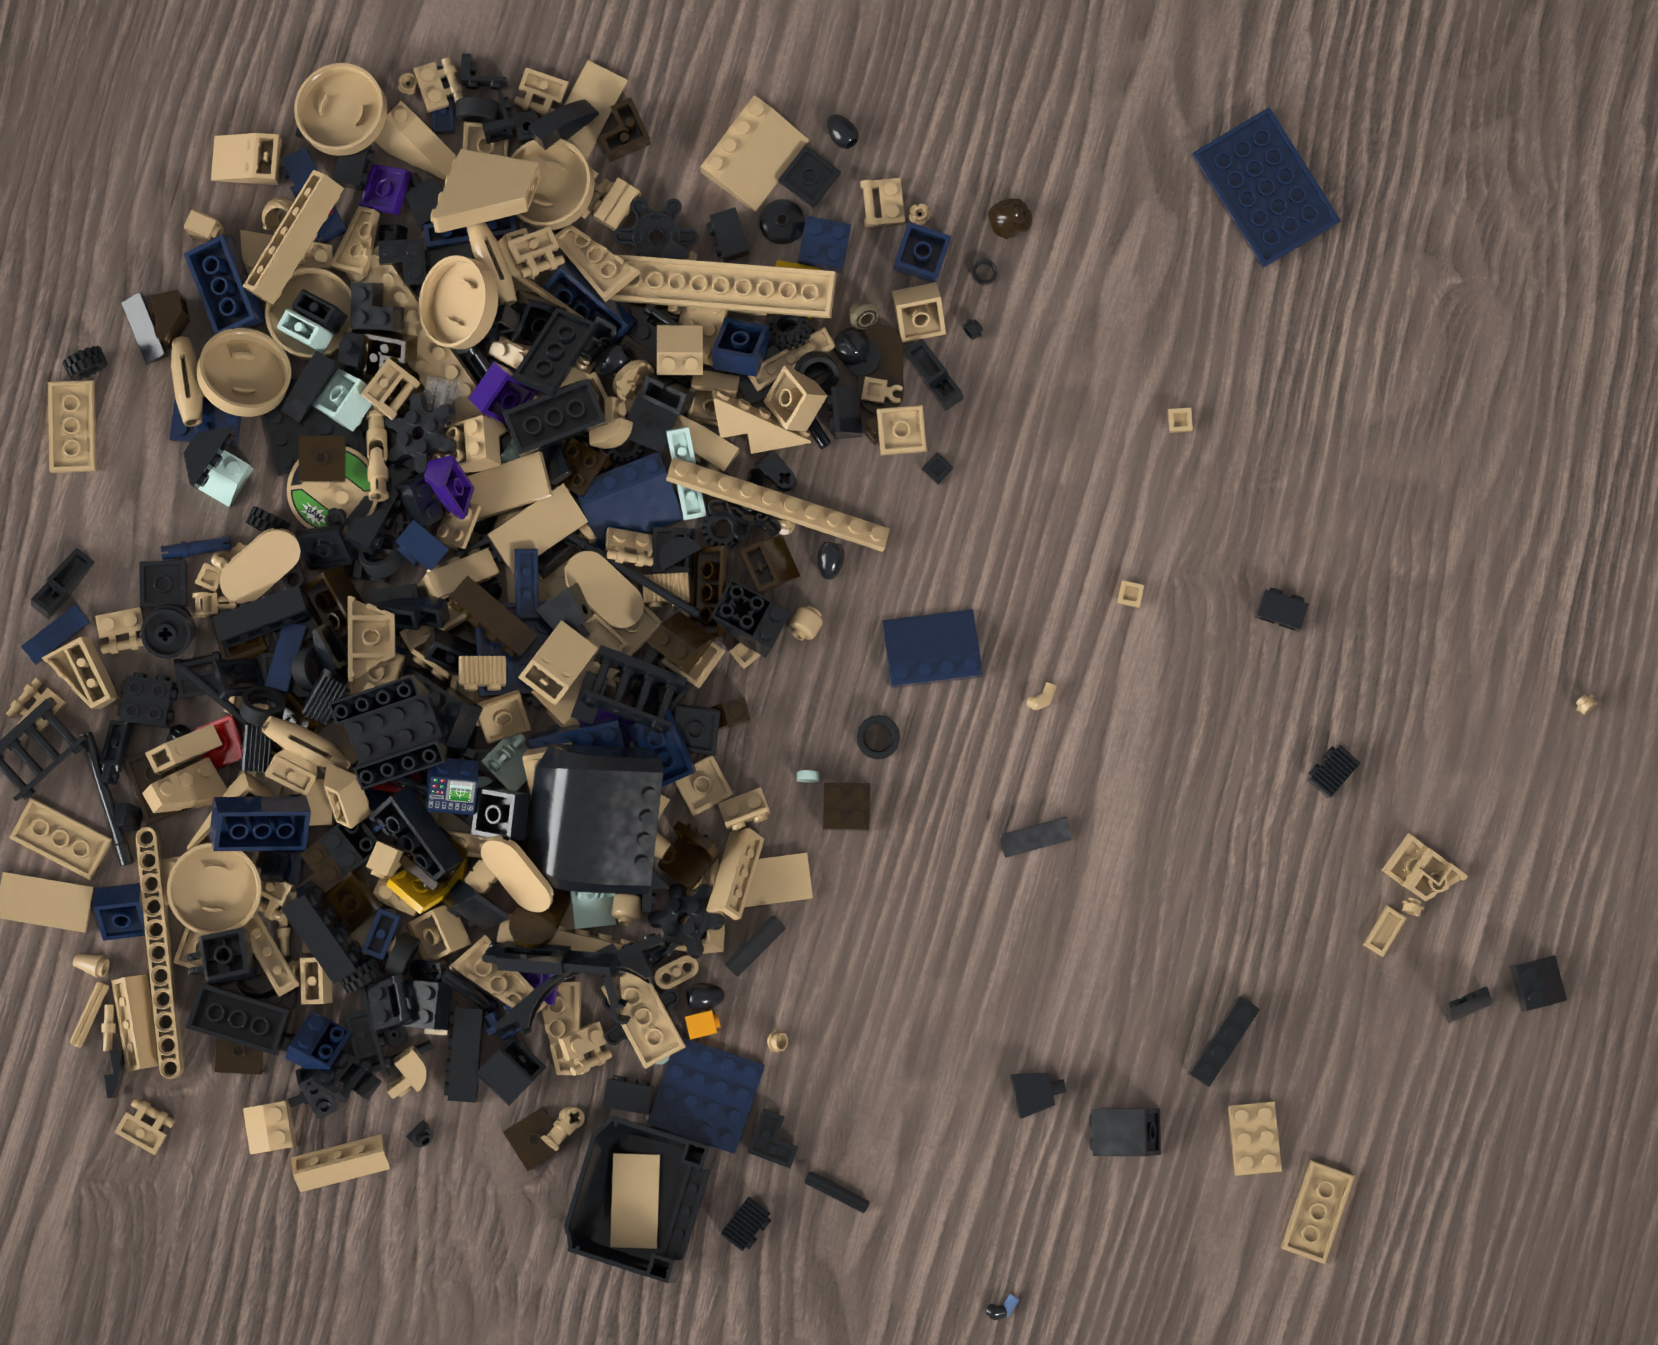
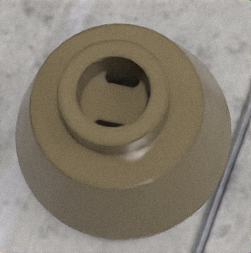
(863, 314)

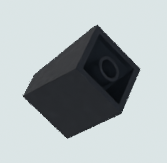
(1125, 1132)

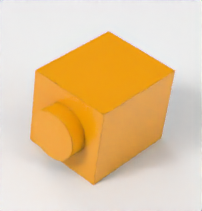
(702, 1024)

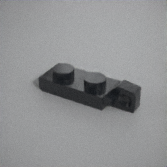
(115, 750)

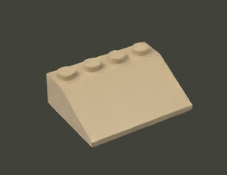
(753, 153)

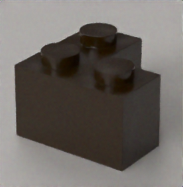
(630, 132)
(386, 344)
(325, 869)

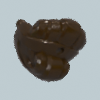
(1010, 218)

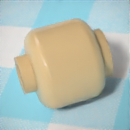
(806, 623)
(626, 908)

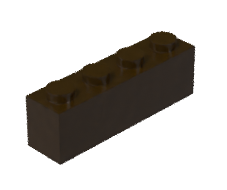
(492, 617)

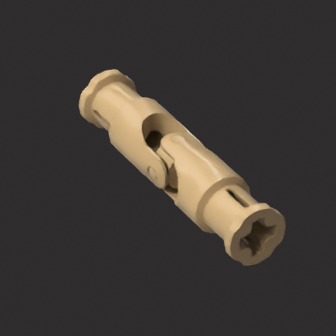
(377, 469)

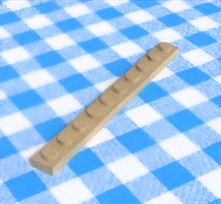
(777, 504)

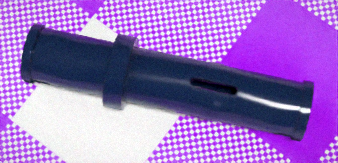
(188, 549)

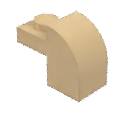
(616, 429)
(413, 1071)

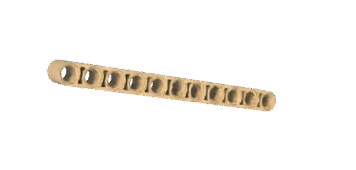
(166, 962)

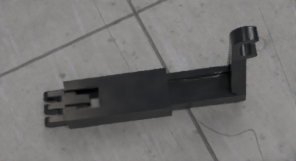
(557, 960)

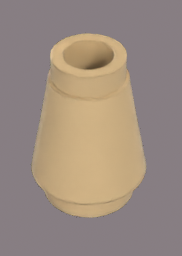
(92, 964)

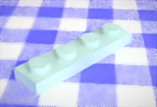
(681, 448)

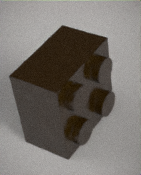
(846, 806)

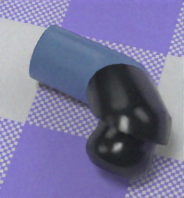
(1004, 1310)

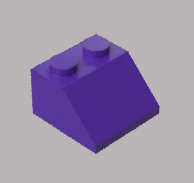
(500, 392)
(450, 484)

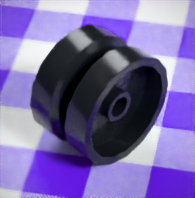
(166, 644)

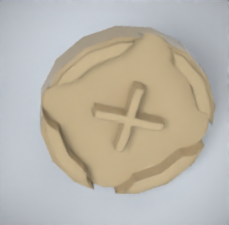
(630, 379)

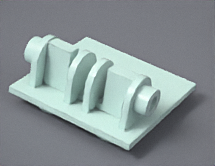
(507, 763)
(592, 909)

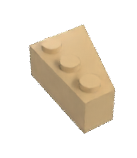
(444, 580)
(84, 671)
(186, 788)

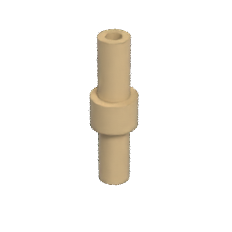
(284, 933)
(108, 1027)

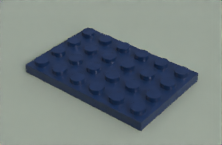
(1266, 187)

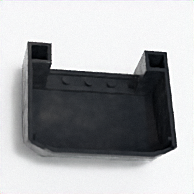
(595, 817)
(682, 1185)

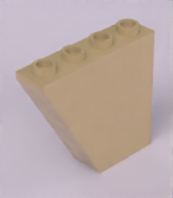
(484, 190)

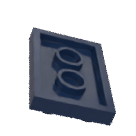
(212, 419)
(668, 746)

